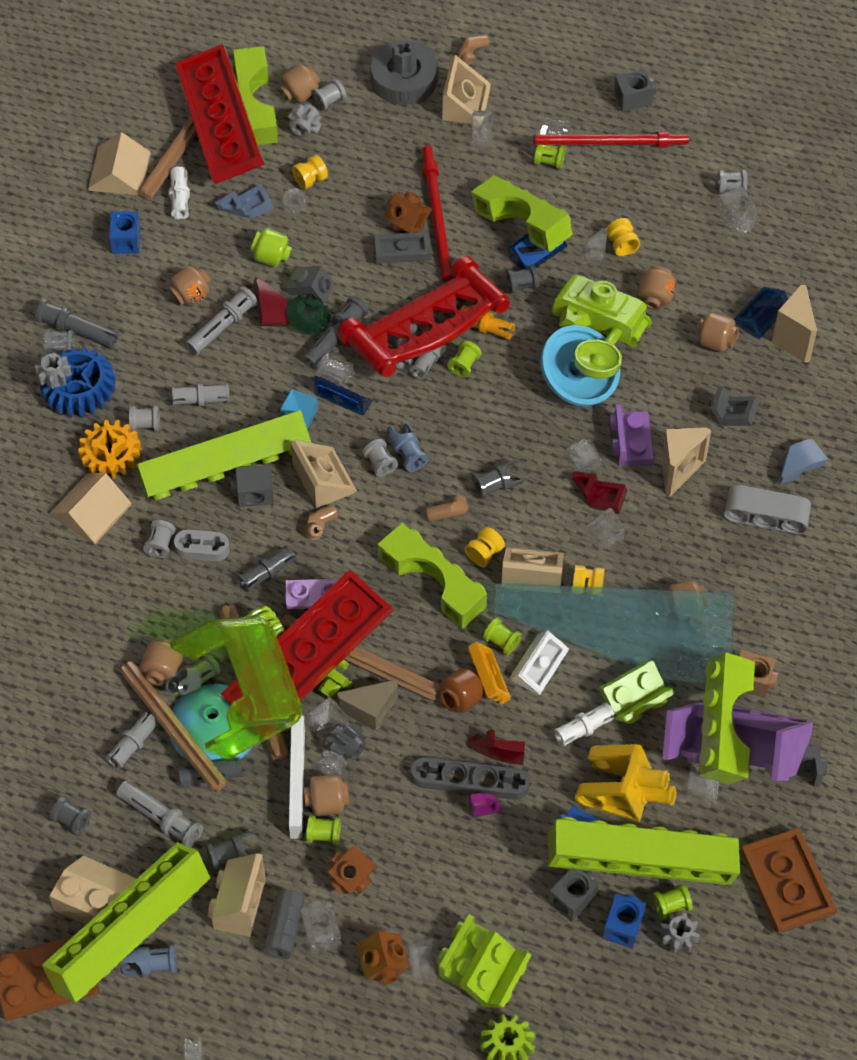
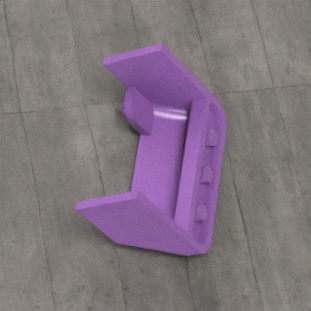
(773, 738)

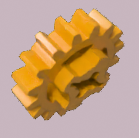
(123, 452)

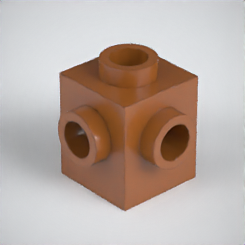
(406, 212)
(353, 858)
(382, 957)

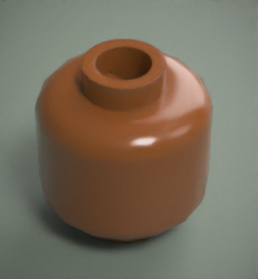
(461, 690)

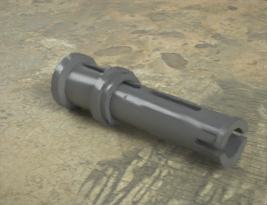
(354, 309)
(65, 320)

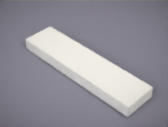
(297, 779)

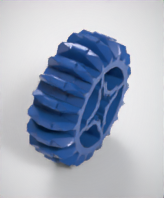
(78, 393)

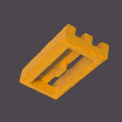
(489, 672)

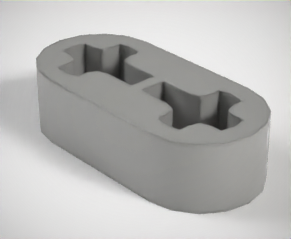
(202, 545)

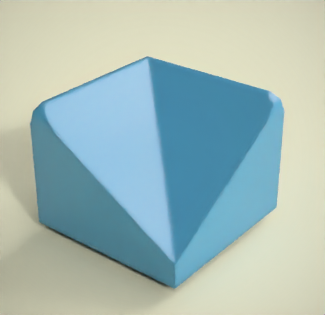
(299, 401)

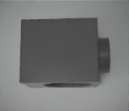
(634, 90)
(253, 486)
(569, 904)

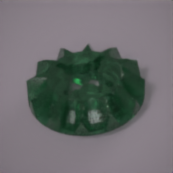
(306, 323)

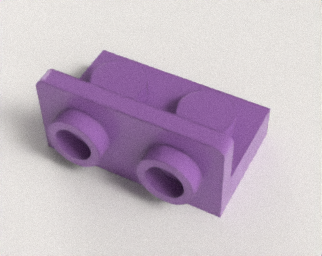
(632, 437)

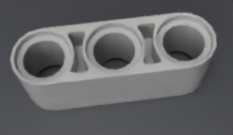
(767, 509)

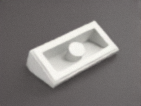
(539, 662)

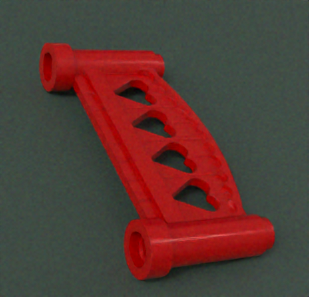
(467, 283)

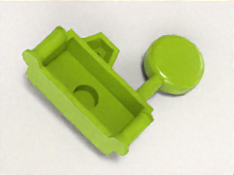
(605, 311)

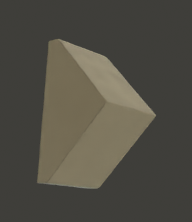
(369, 703)

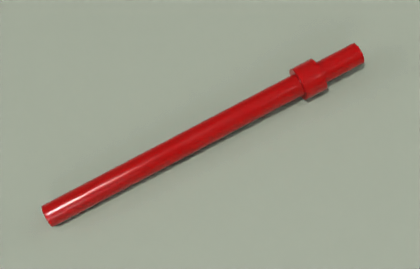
(660, 139)
(430, 172)

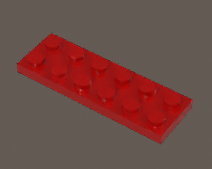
(219, 114)
(326, 633)

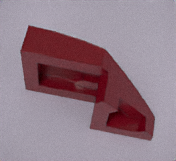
(271, 305)
(600, 494)
(501, 750)

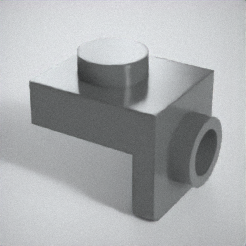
(310, 281)
(733, 410)
(813, 761)

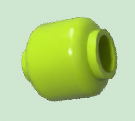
(270, 247)

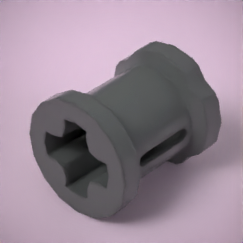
(522, 278)
(70, 815)

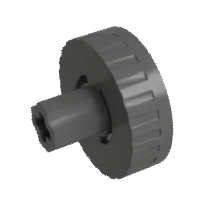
(401, 59)

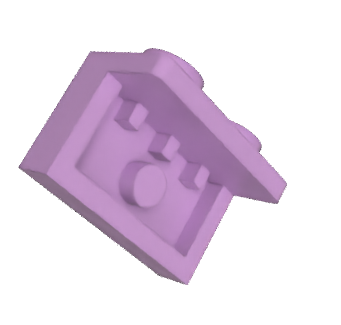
(304, 593)

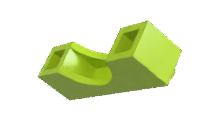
(252, 73)
(500, 200)
(407, 552)
(722, 752)

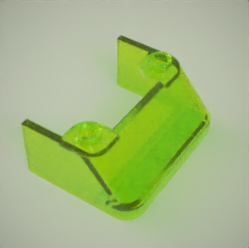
(267, 687)

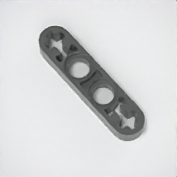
(469, 783)

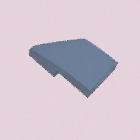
(248, 204)
(801, 458)

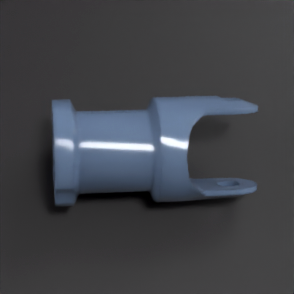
(407, 446)
(149, 960)

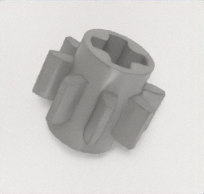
(304, 120)
(53, 370)
(680, 942)

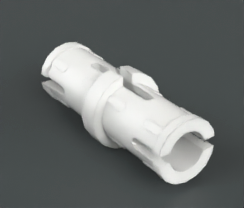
(179, 193)
(584, 724)

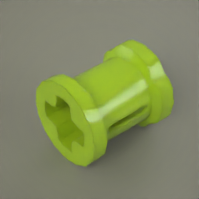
(550, 155)
(464, 358)
(502, 636)
(323, 830)
(672, 901)

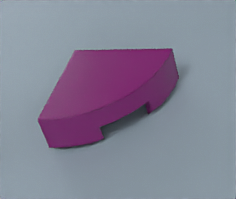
(483, 804)

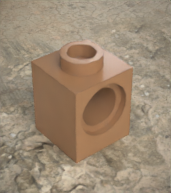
(764, 667)

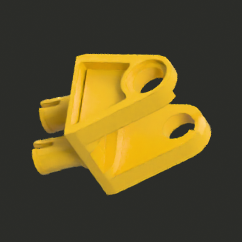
(637, 786)

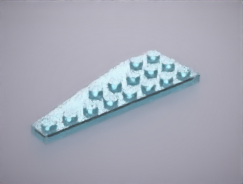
(629, 624)

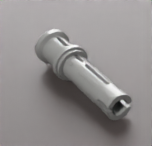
(230, 311)
(170, 820)

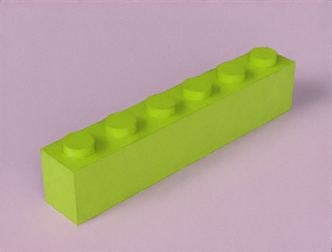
(221, 454)
(643, 851)
(126, 922)

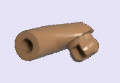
(469, 45)
(456, 508)
(316, 521)

